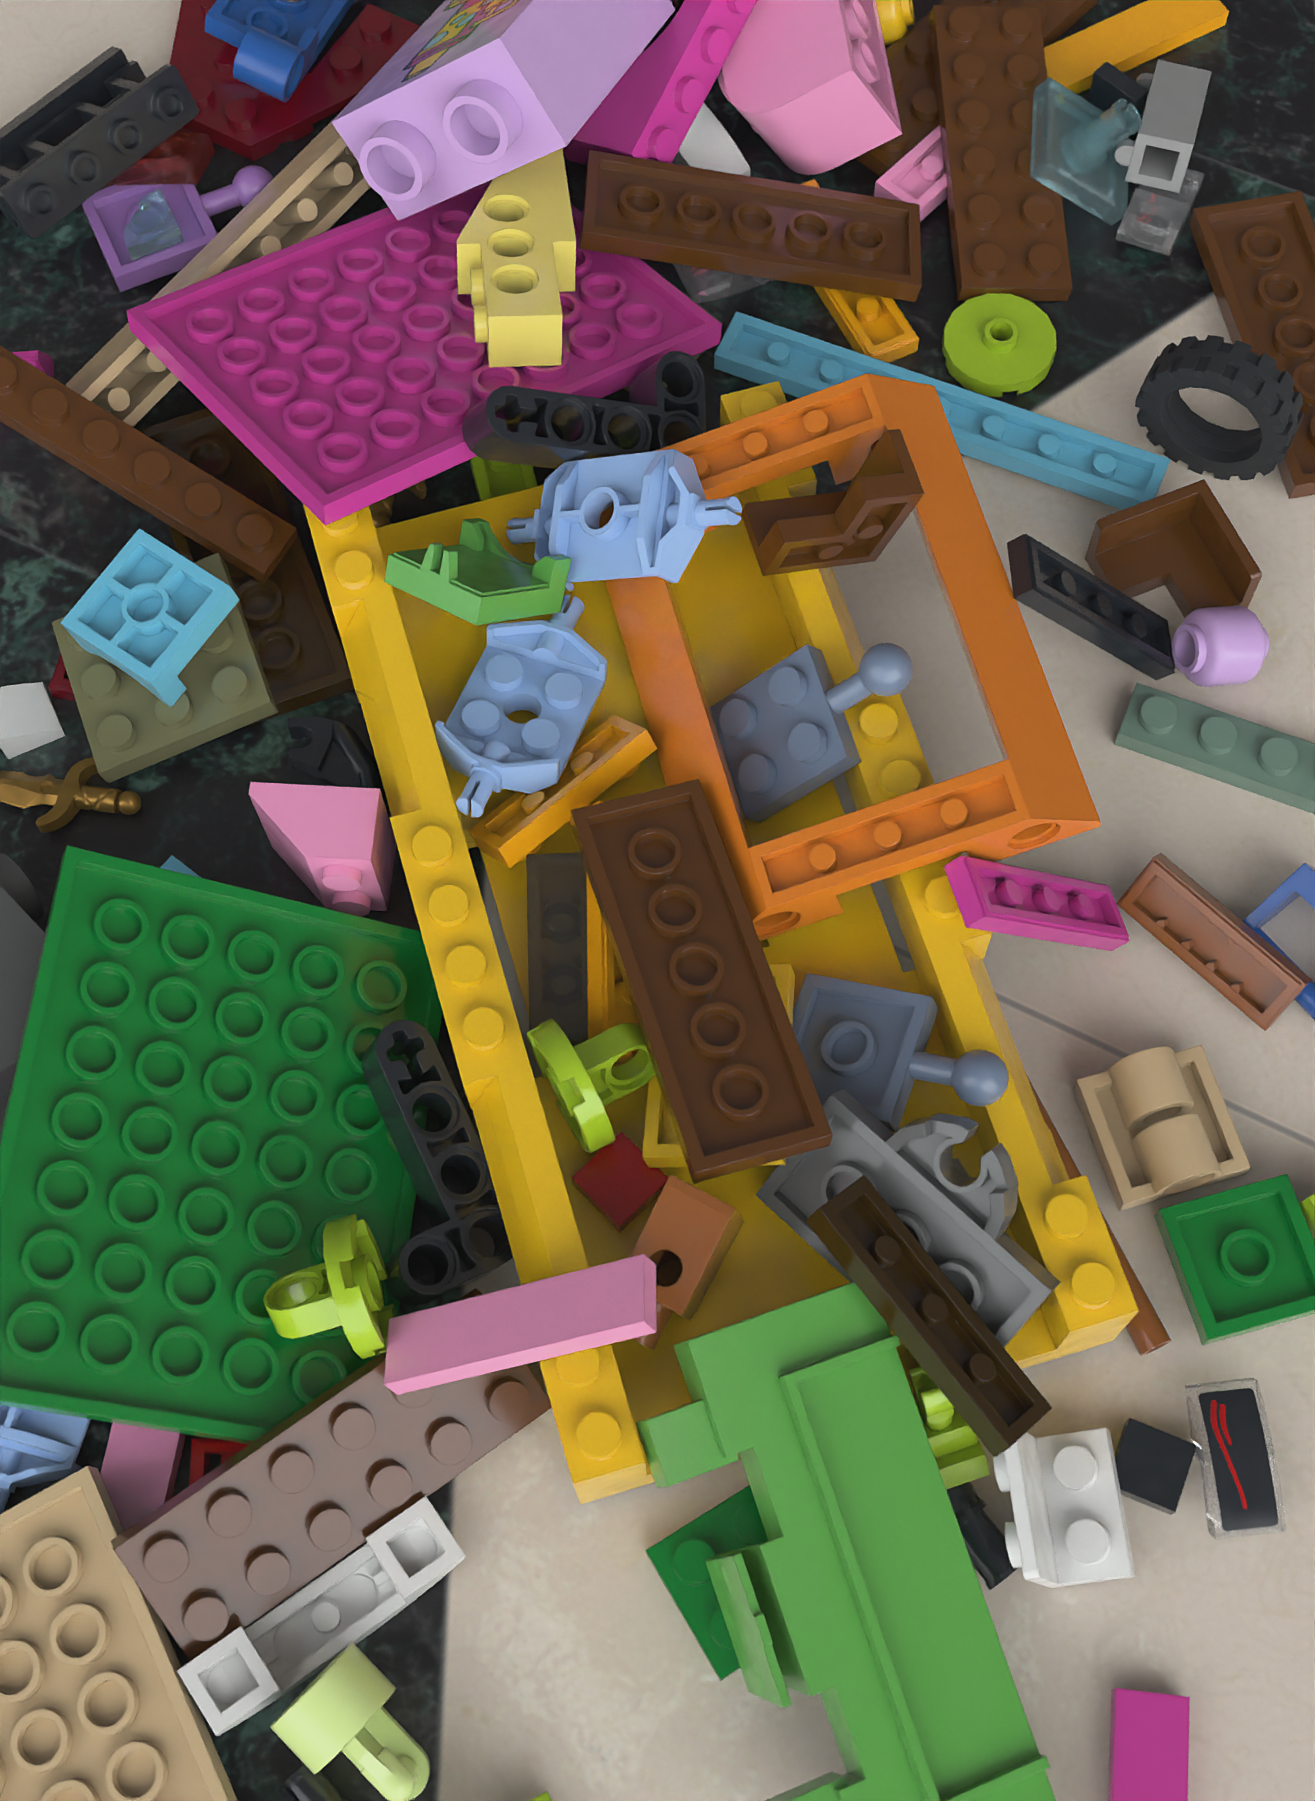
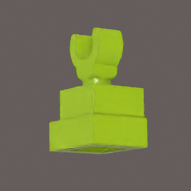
(950, 1437)

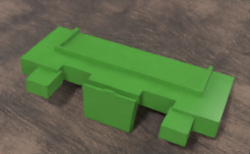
(862, 1558)

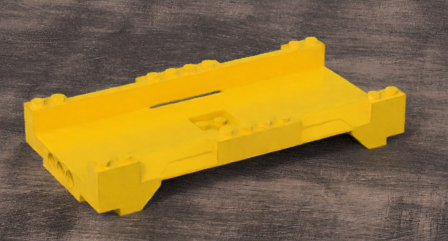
(408, 675)

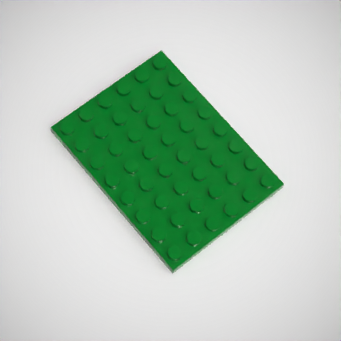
(184, 1141)

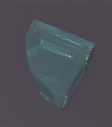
(151, 227)

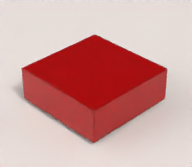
(619, 1182)

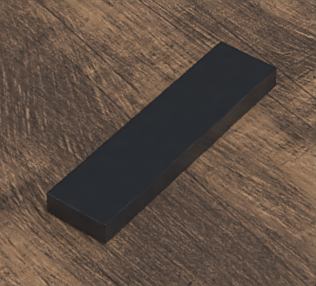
(1089, 607)

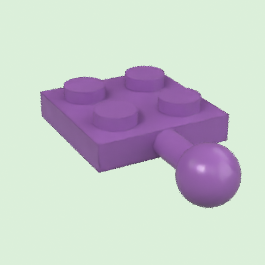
(115, 206)

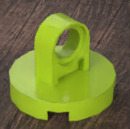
(585, 1075)
(337, 1292)

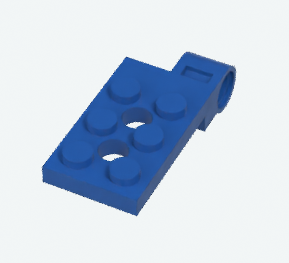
(275, 38)

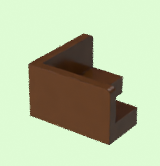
(839, 525)
(1175, 543)

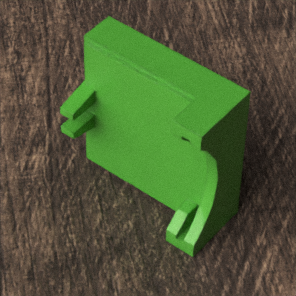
(480, 578)

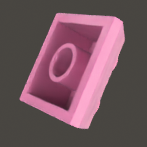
(332, 841)

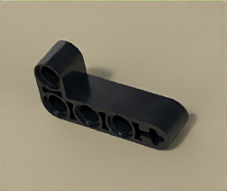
(585, 420)
(424, 1154)

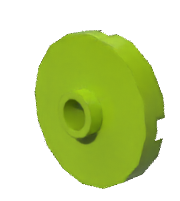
(995, 365)

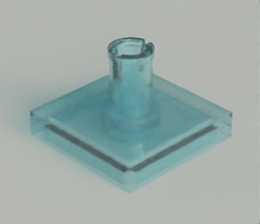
(1077, 149)

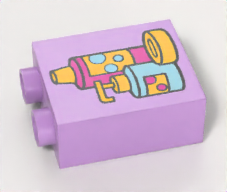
(489, 91)

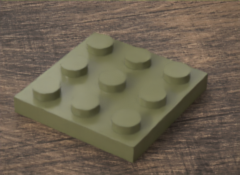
(135, 729)

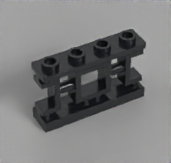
(86, 137)

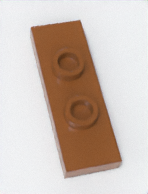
(1213, 941)

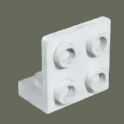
(1065, 1509)

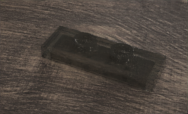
(558, 942)

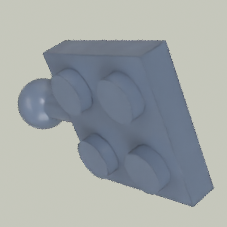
(790, 726)
(875, 1047)

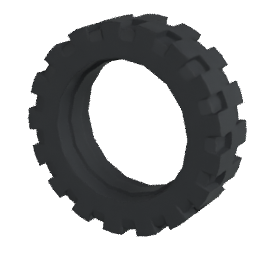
(1235, 373)

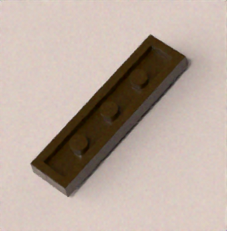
(929, 1316)

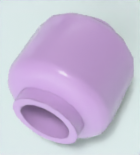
(1220, 646)

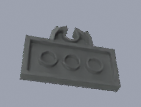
(949, 1213)

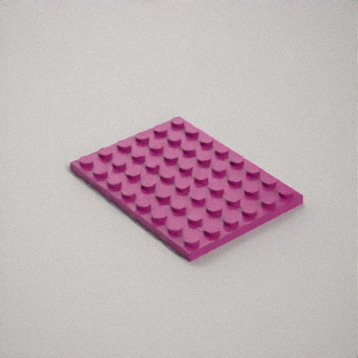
(362, 358)

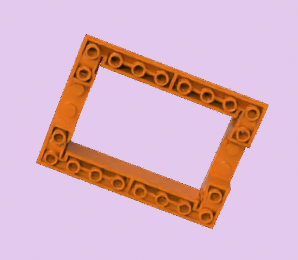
(988, 812)

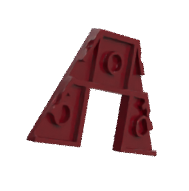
(256, 122)

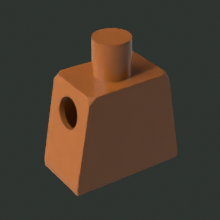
(690, 1229)

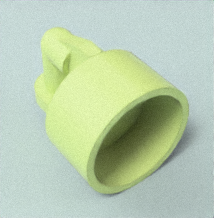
(347, 1714)

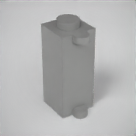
(1167, 127)

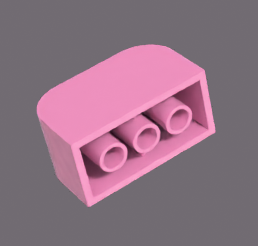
(813, 81)

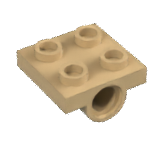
(1160, 1125)

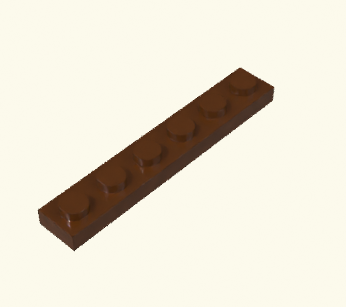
(141, 469)

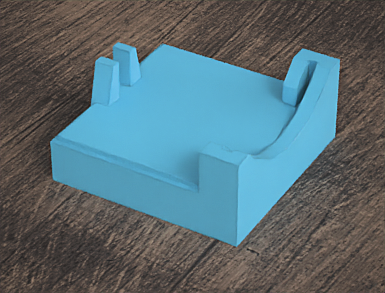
(150, 614)

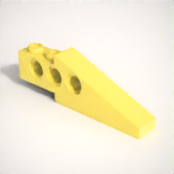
(518, 260)

